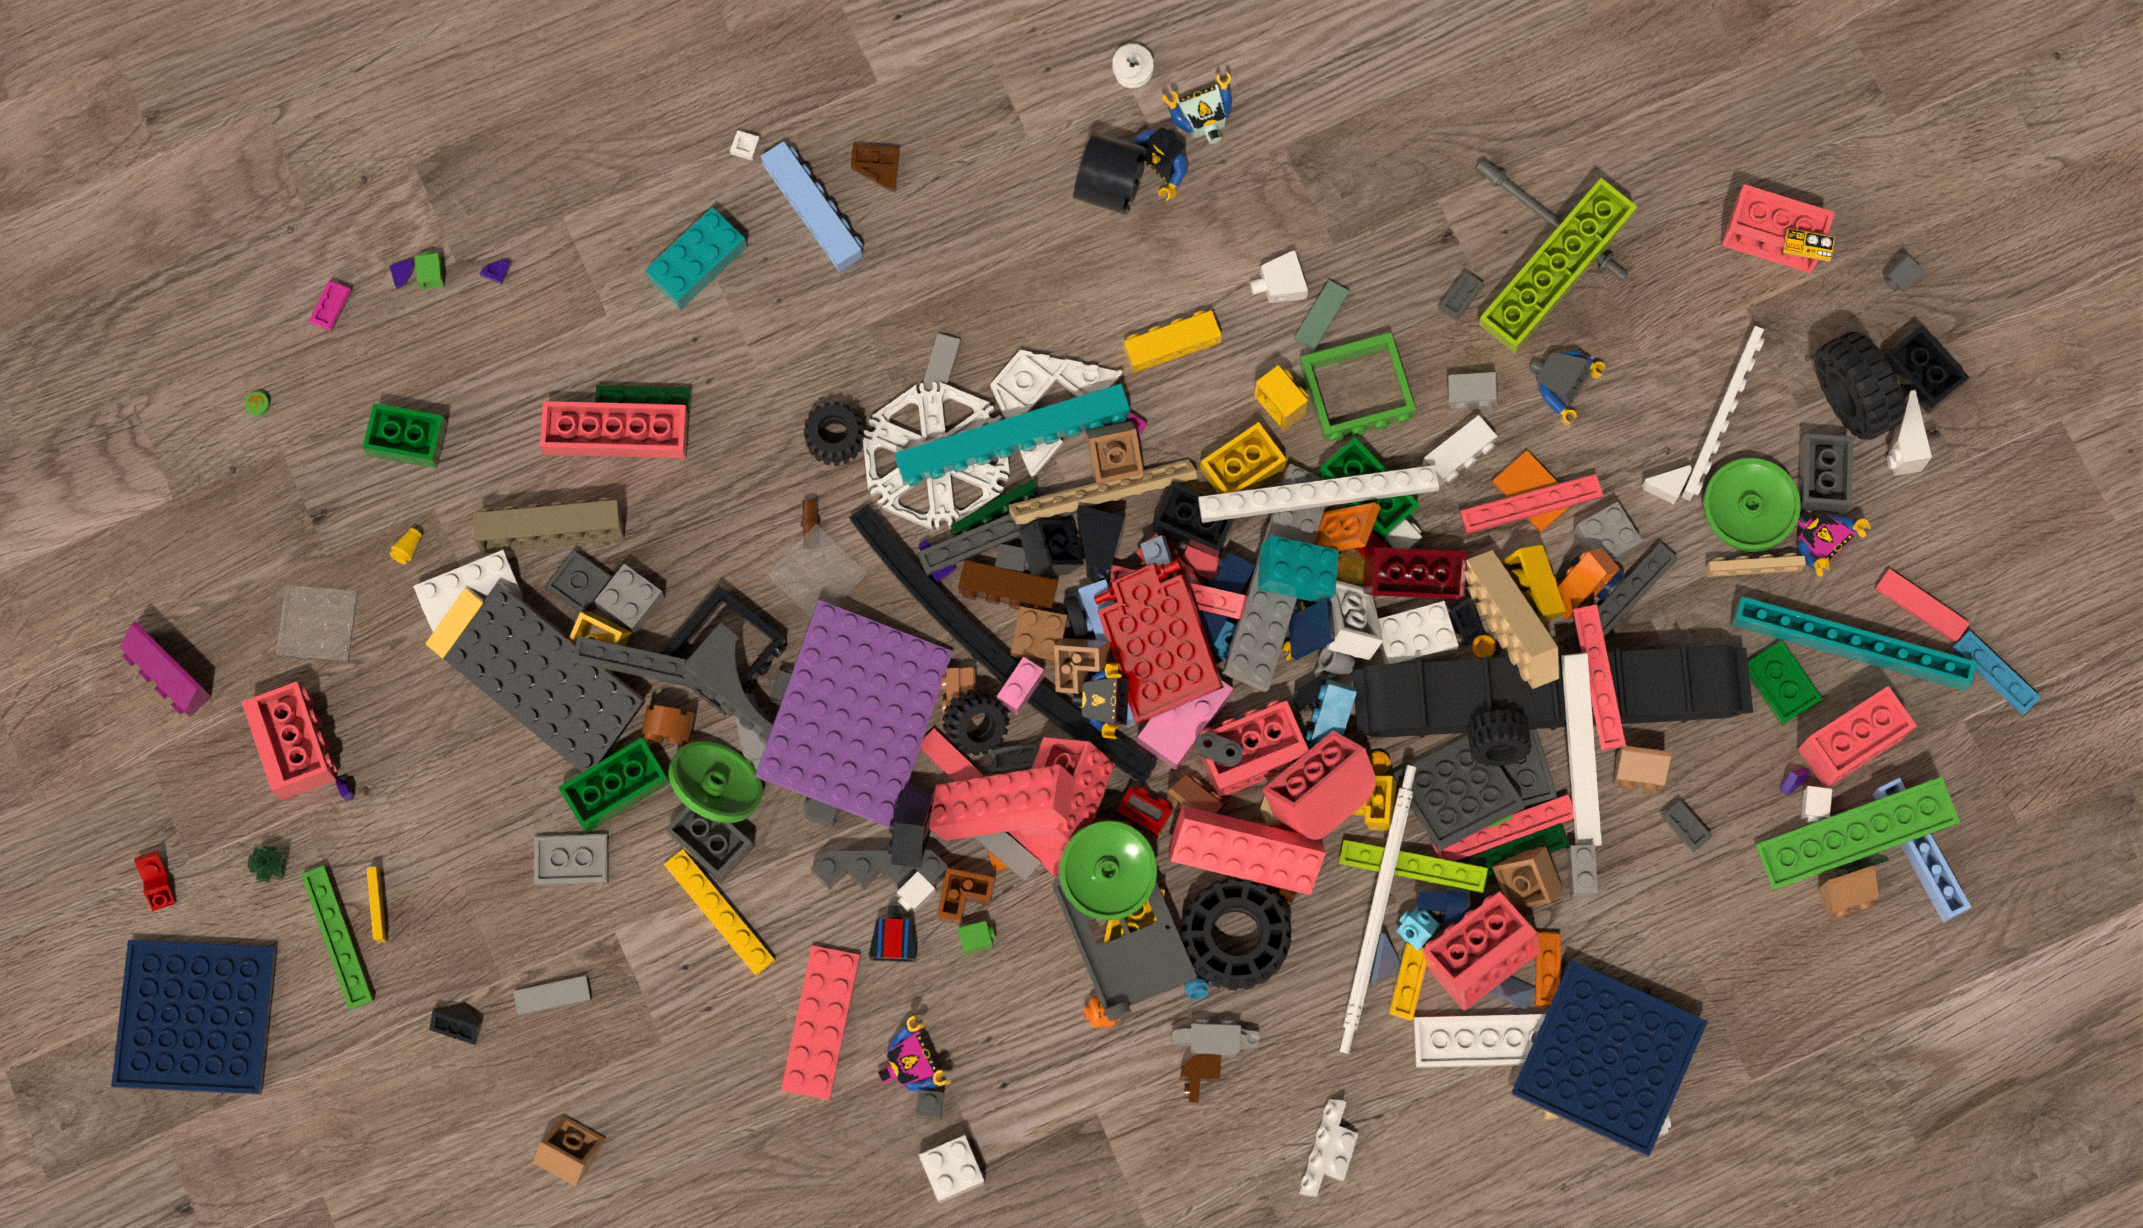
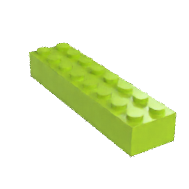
(1558, 265)

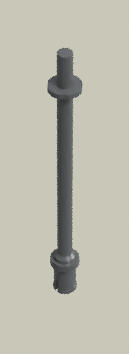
(1499, 178)

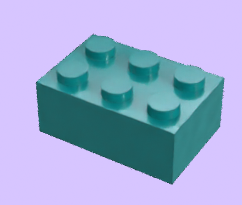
(1297, 569)

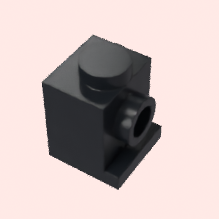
(1307, 695)

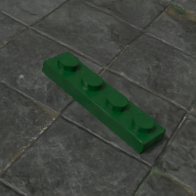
(643, 395)
(995, 508)
(1551, 838)

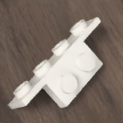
(1331, 1150)

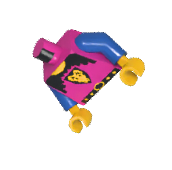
(1826, 538)
(911, 1061)

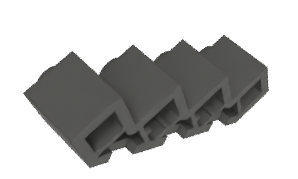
(867, 865)

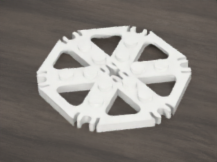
(932, 428)

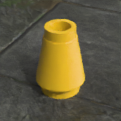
(406, 546)

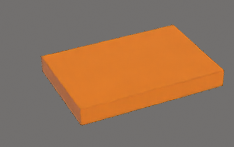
(1525, 476)
(1347, 527)

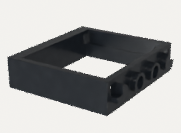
(701, 617)

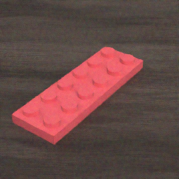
(820, 1022)

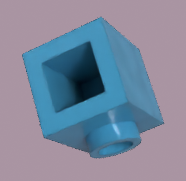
(1223, 642)

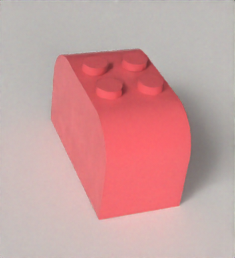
(1322, 787)

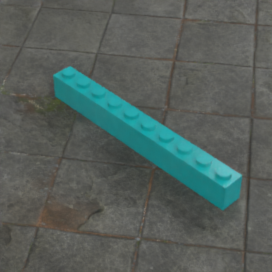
(1012, 435)
(1854, 643)

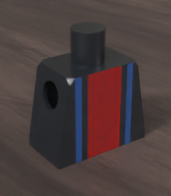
(893, 938)

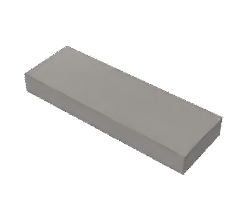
(941, 361)
(1010, 853)
(552, 995)

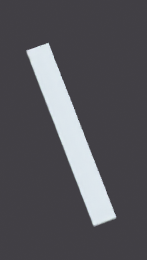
(1581, 749)

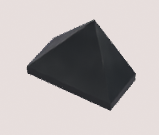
(1465, 620)
(456, 1022)

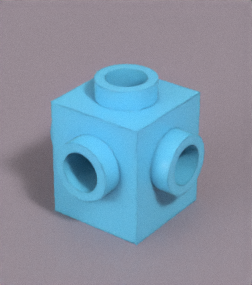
(1417, 927)

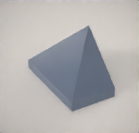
(1385, 961)
(1514, 992)

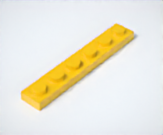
(719, 912)

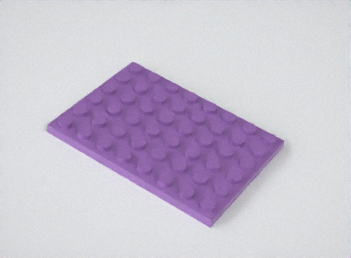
(854, 713)

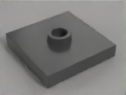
(578, 582)

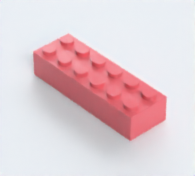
(614, 429)
(1002, 803)
(1246, 850)

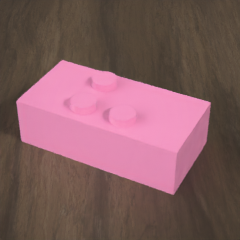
(1175, 732)

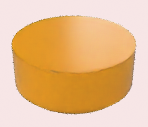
(1483, 646)
(1380, 763)

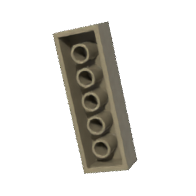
(548, 525)

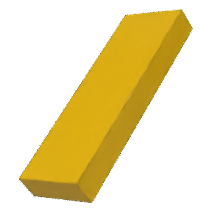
(455, 622)
(376, 904)
(1408, 983)

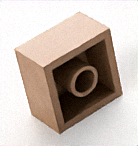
(1114, 452)
(1037, 634)

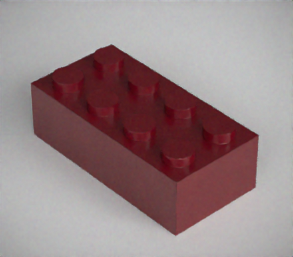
(1415, 572)

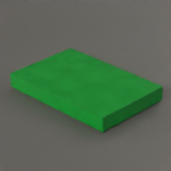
(1782, 683)

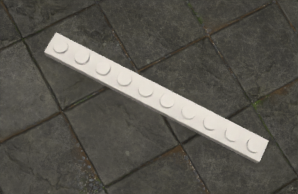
(1318, 493)

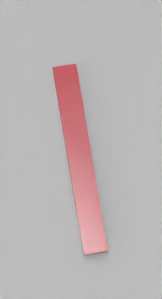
(960, 769)

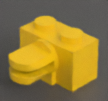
(1380, 805)

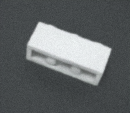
(1461, 450)

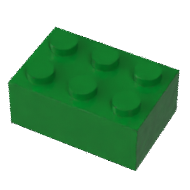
(404, 435)

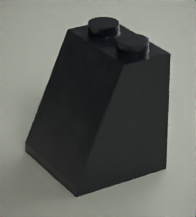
(1100, 541)

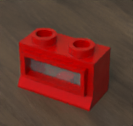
(1144, 810)

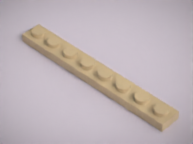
(1095, 493)

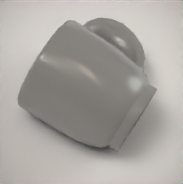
(1334, 663)

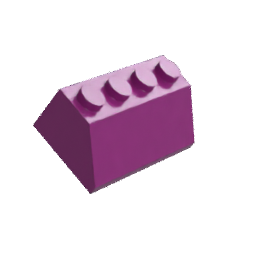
(163, 670)

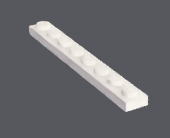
(1720, 422)

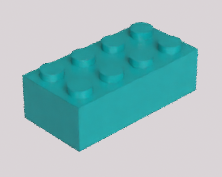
(696, 258)

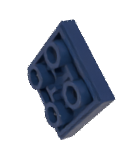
(1311, 629)

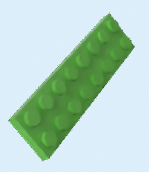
(1857, 833)

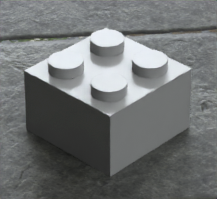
(1610, 531)
(629, 599)

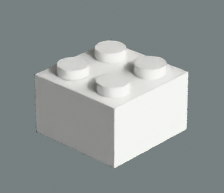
(951, 1169)

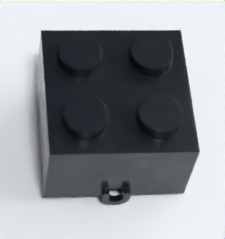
(1051, 547)

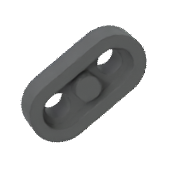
(1218, 750)

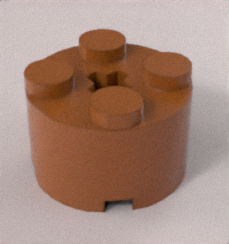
(667, 724)

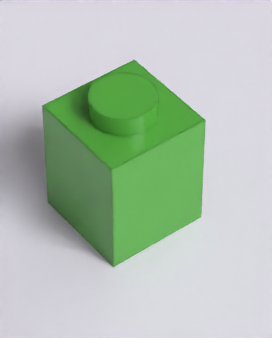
(429, 271)
(976, 937)

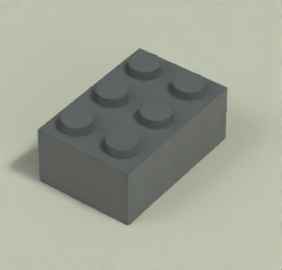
(1826, 473)
(711, 843)

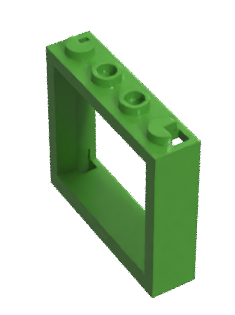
(1348, 352)

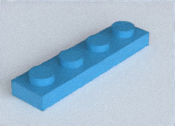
(1997, 673)

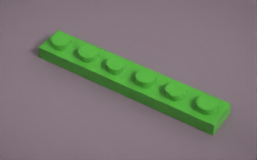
(337, 938)

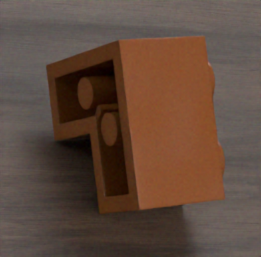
(962, 888)

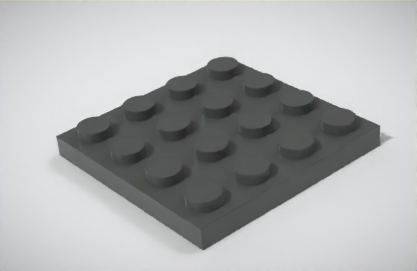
(1458, 795)

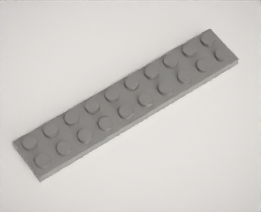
(1268, 614)

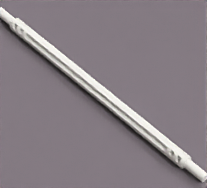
(1377, 909)

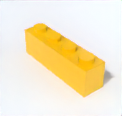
(1172, 341)

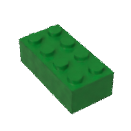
(1357, 460)
(613, 785)

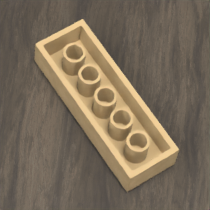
(1512, 619)

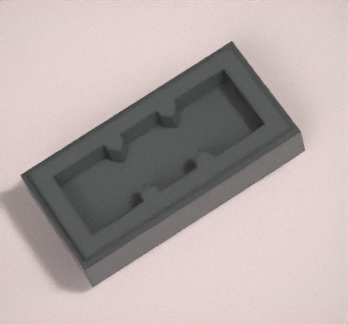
(1461, 296)
(1013, 758)
(1686, 826)

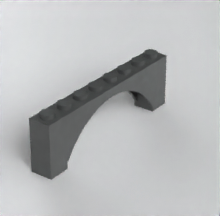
(716, 673)

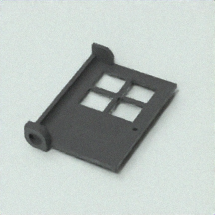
(1134, 964)

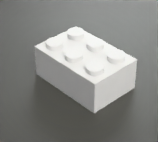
(1417, 635)

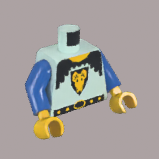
(1202, 111)

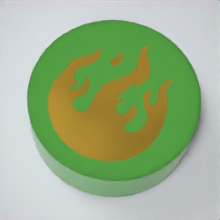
(257, 404)

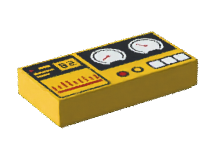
(1808, 245)

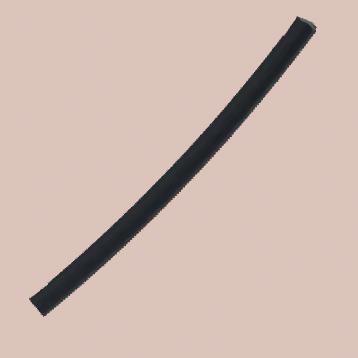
(988, 652)

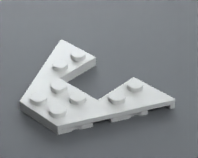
(1029, 379)

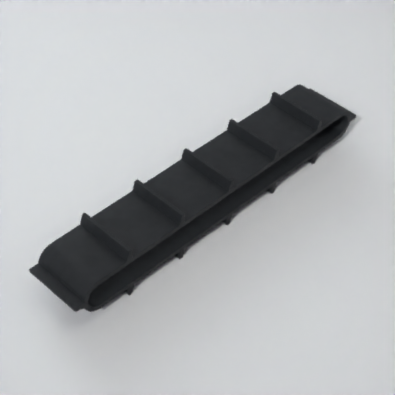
(1647, 683)

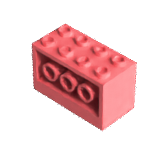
(1761, 223)
(1857, 737)
(290, 740)
(1267, 757)
(1091, 777)
(1481, 950)

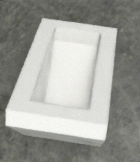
(1668, 485)

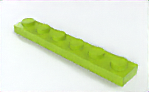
(1416, 866)

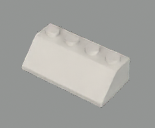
(481, 576)

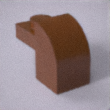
(1200, 1068)

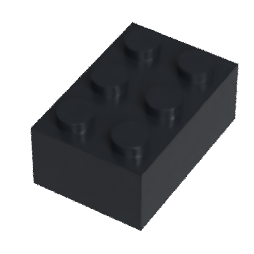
(1926, 368)
(1181, 521)
(911, 826)

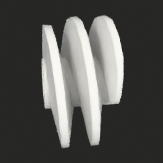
(1130, 76)

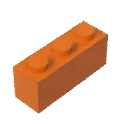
(1586, 580)

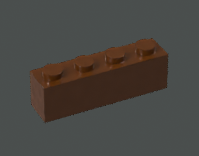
(1007, 587)

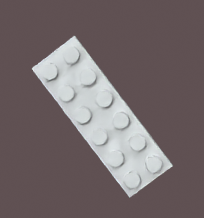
(1474, 1040)

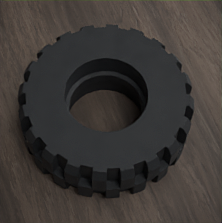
(1860, 385)
(1241, 897)

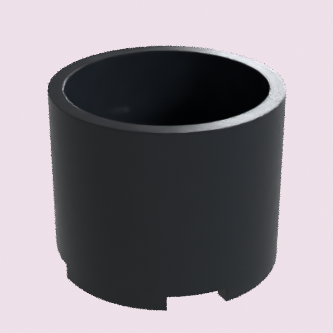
(1110, 173)

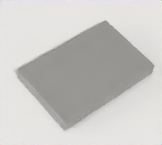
(571, 859)

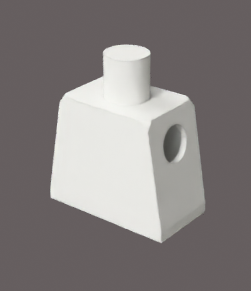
(1281, 280)

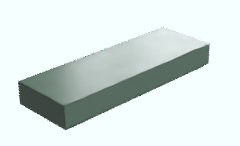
(1321, 315)

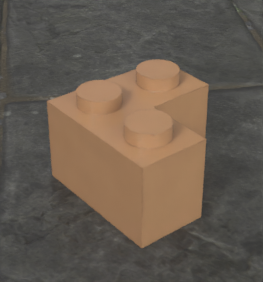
(1074, 661)

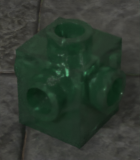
(267, 864)

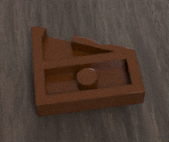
(876, 164)

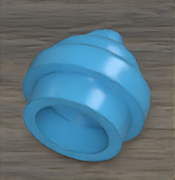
(1196, 988)

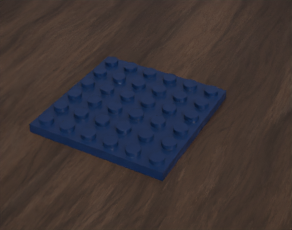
(194, 1017)
(1609, 1058)

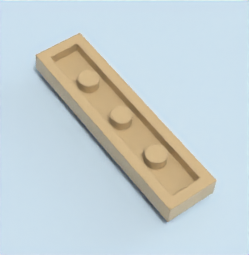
(1746, 566)

